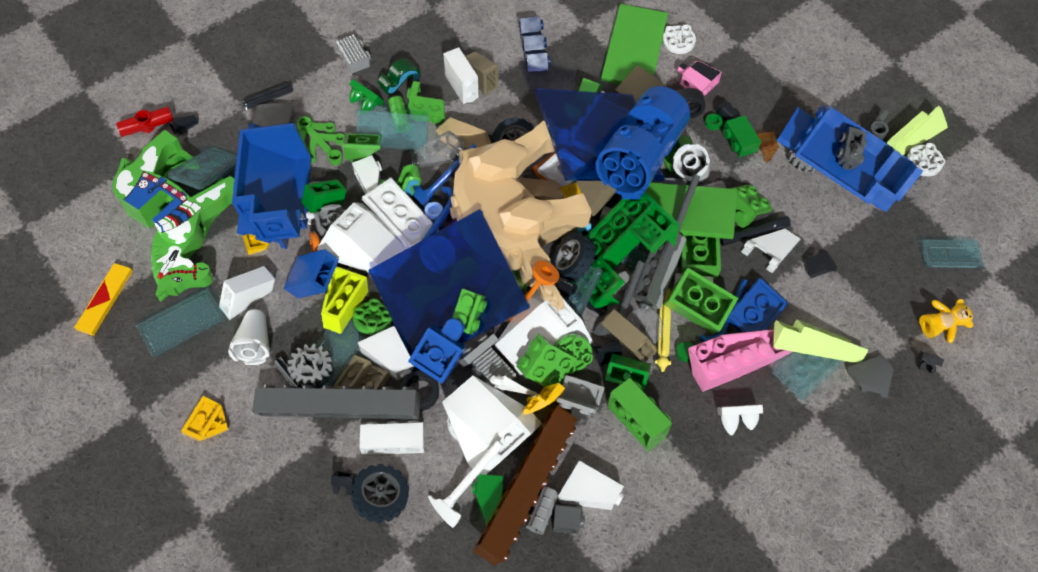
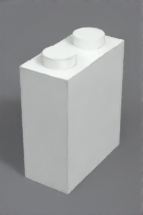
(461, 75)

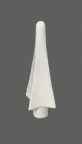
(506, 383)

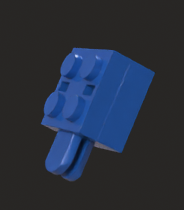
(442, 351)

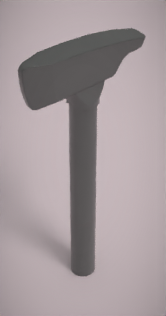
(600, 330)

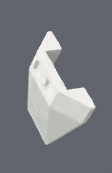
(360, 239)
(541, 320)
(486, 415)

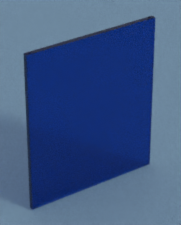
(582, 126)
(427, 280)

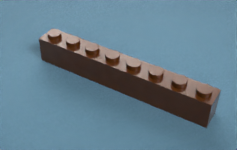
(524, 487)

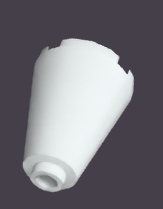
(692, 160)
(251, 339)

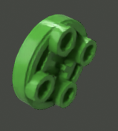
(371, 317)
(578, 347)

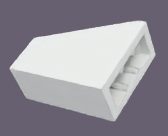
(245, 290)
(388, 353)
(590, 489)

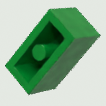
(741, 136)
(323, 194)
(622, 368)

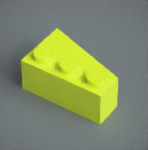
(342, 297)

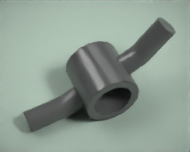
(879, 127)

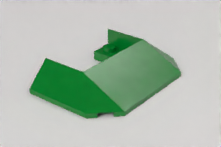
(620, 233)

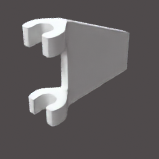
(774, 244)

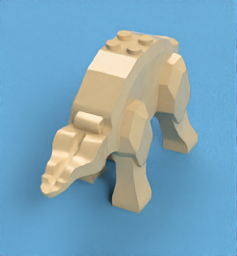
(518, 209)

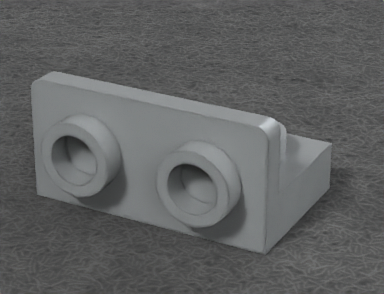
(476, 347)

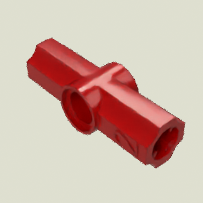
(144, 121)

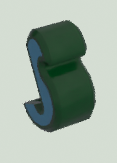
(397, 74)

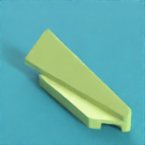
(919, 130)
(816, 341)

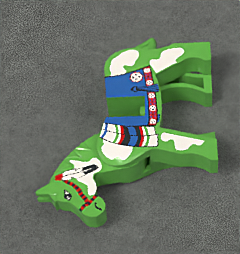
(179, 219)

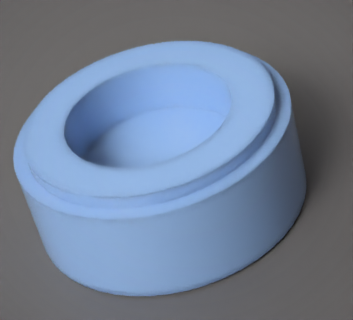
(433, 210)

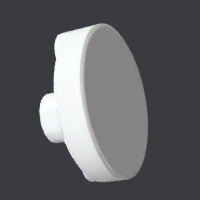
(679, 39)
(927, 158)

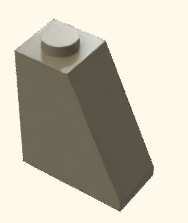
(486, 71)
(596, 194)
(629, 336)

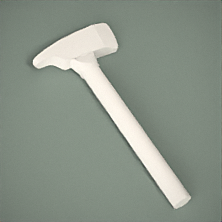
(445, 506)

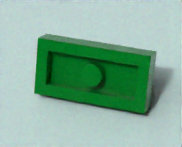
(370, 99)

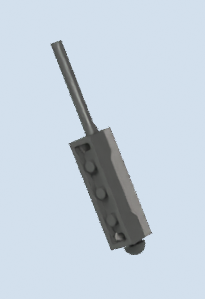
(662, 264)

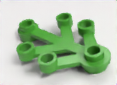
(320, 138)

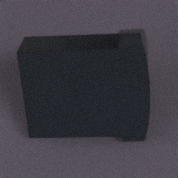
(820, 264)
(604, 352)

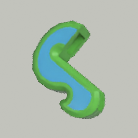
(408, 179)

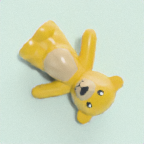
(948, 319)

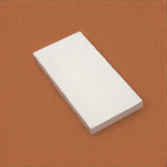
(398, 212)

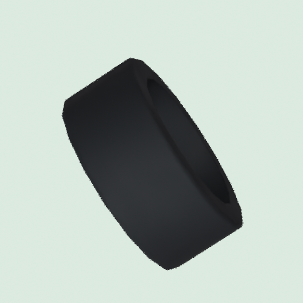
(694, 95)
(421, 376)

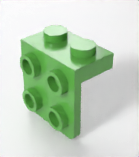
(425, 106)
(749, 205)
(545, 362)

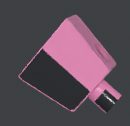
(699, 76)

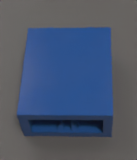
(311, 274)

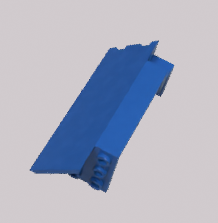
(878, 180)
(271, 182)

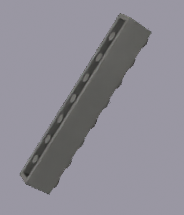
(337, 403)

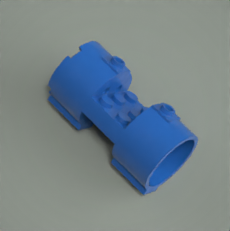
(643, 142)

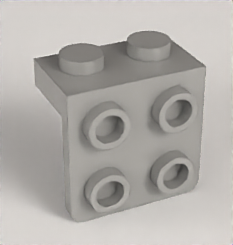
(581, 395)

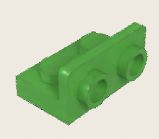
(469, 310)

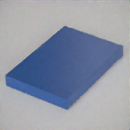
(757, 308)

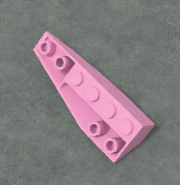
(732, 357)

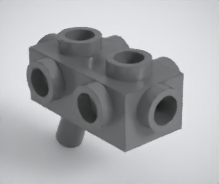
(852, 148)

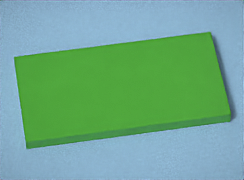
(634, 42)
(709, 212)

